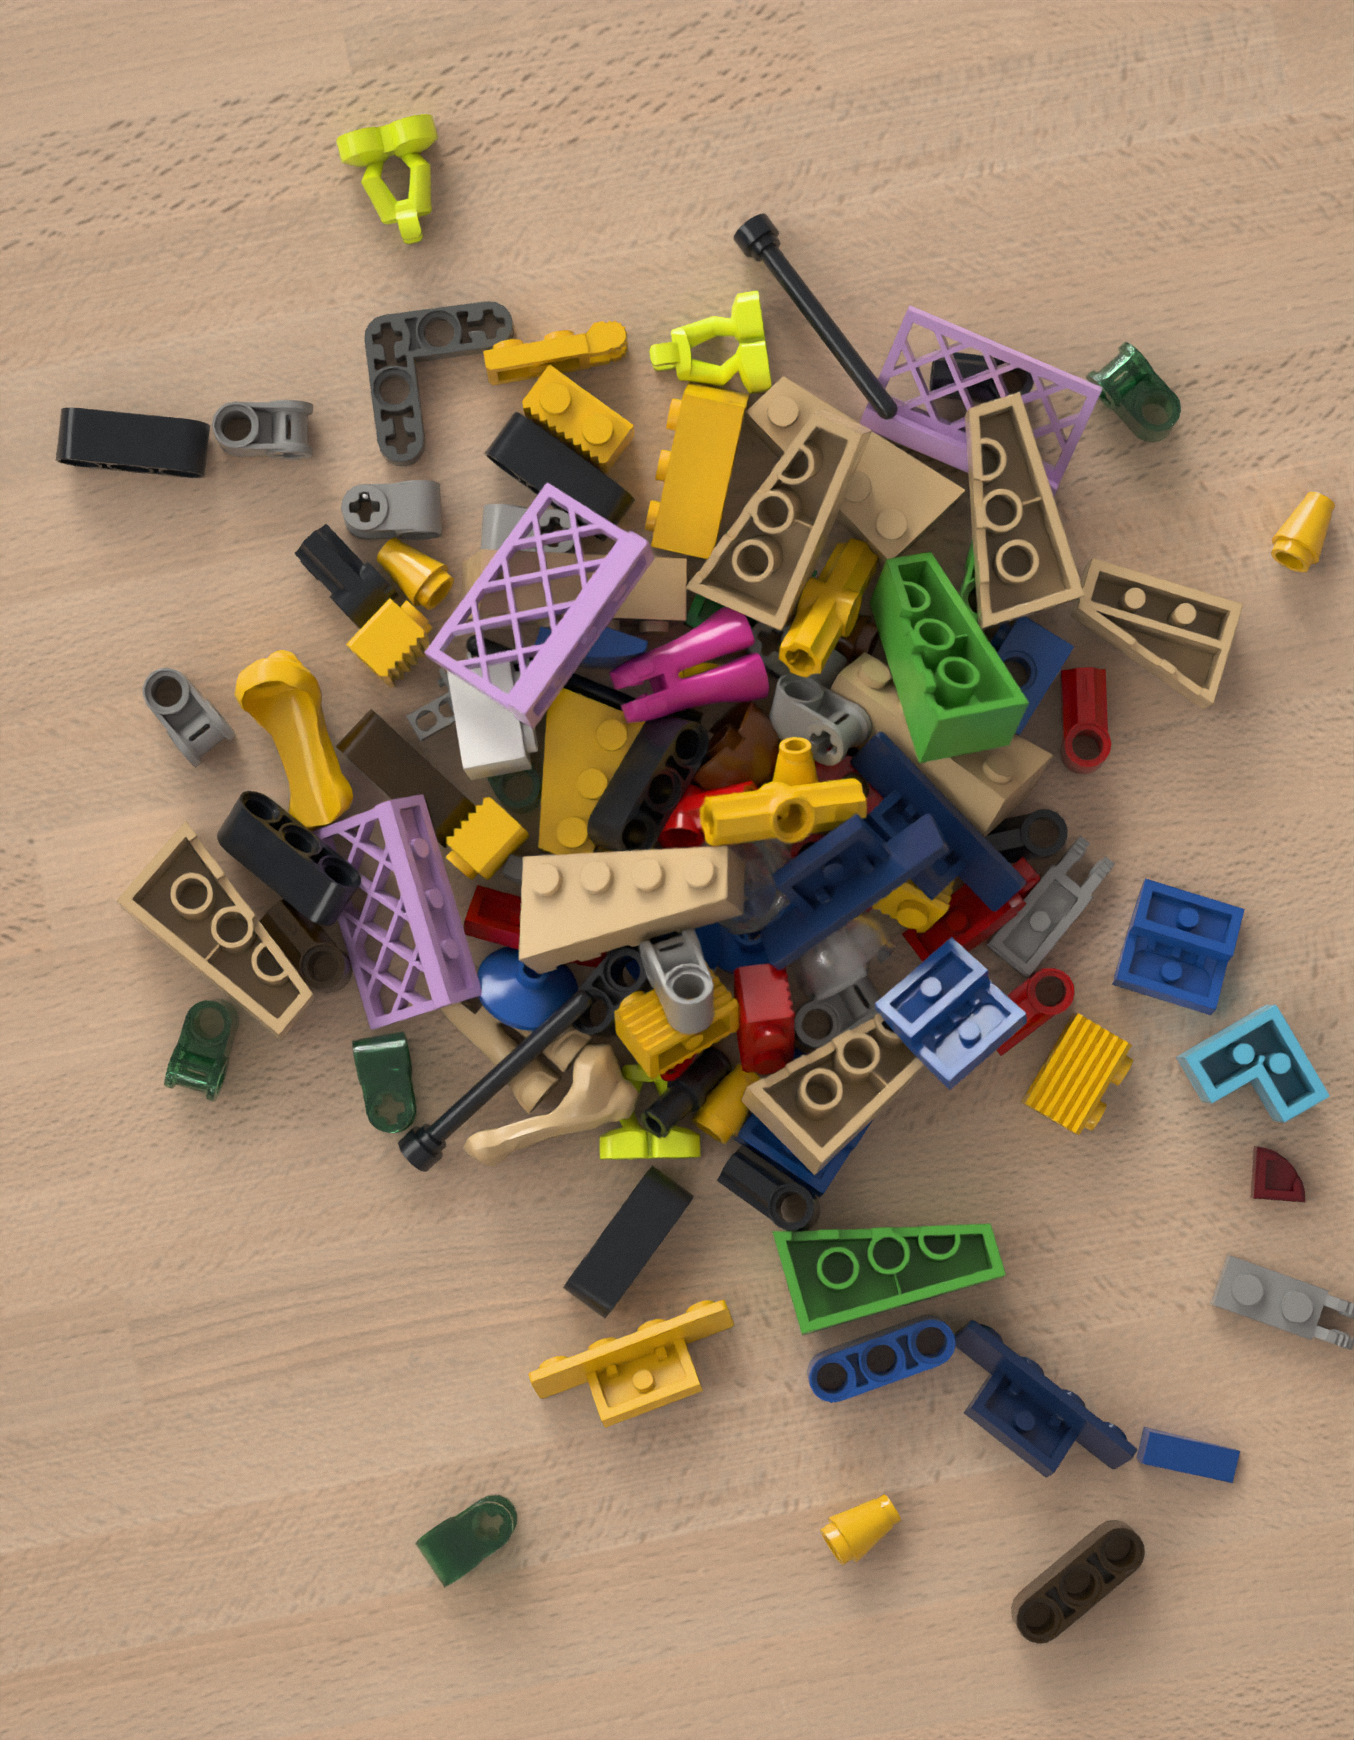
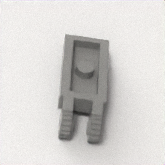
(1047, 912)
(1279, 1301)

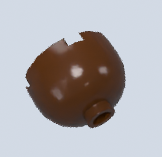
(740, 749)

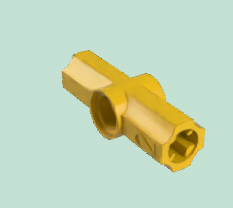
(828, 608)
(755, 813)

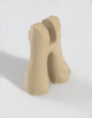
(537, 1078)

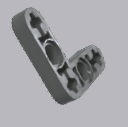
(416, 349)

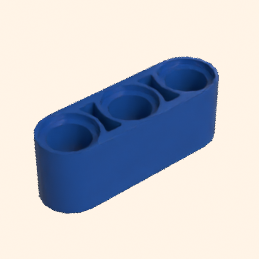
(907, 1359)

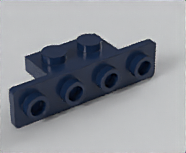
(912, 795)
(843, 879)
(1031, 1411)

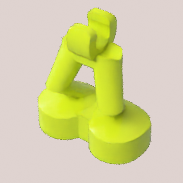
(401, 139)
(750, 358)
(635, 1142)

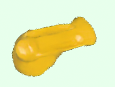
(288, 706)

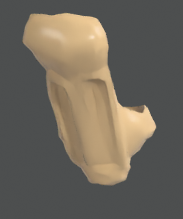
(595, 1098)

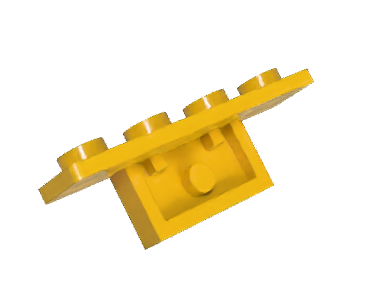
(638, 1369)

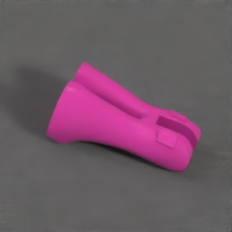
(735, 681)

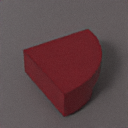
(1274, 1177)

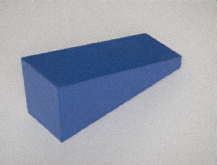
(1187, 1455)

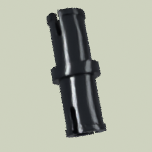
(686, 1092)

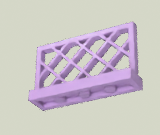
(946, 439)
(575, 632)
(424, 902)

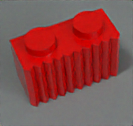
(764, 1018)

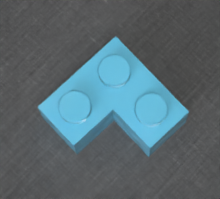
(1258, 1052)

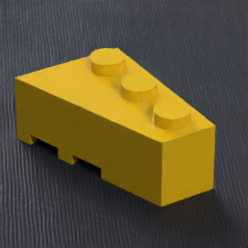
(696, 469)
(580, 757)

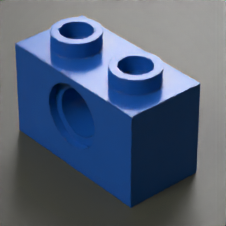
(1038, 652)

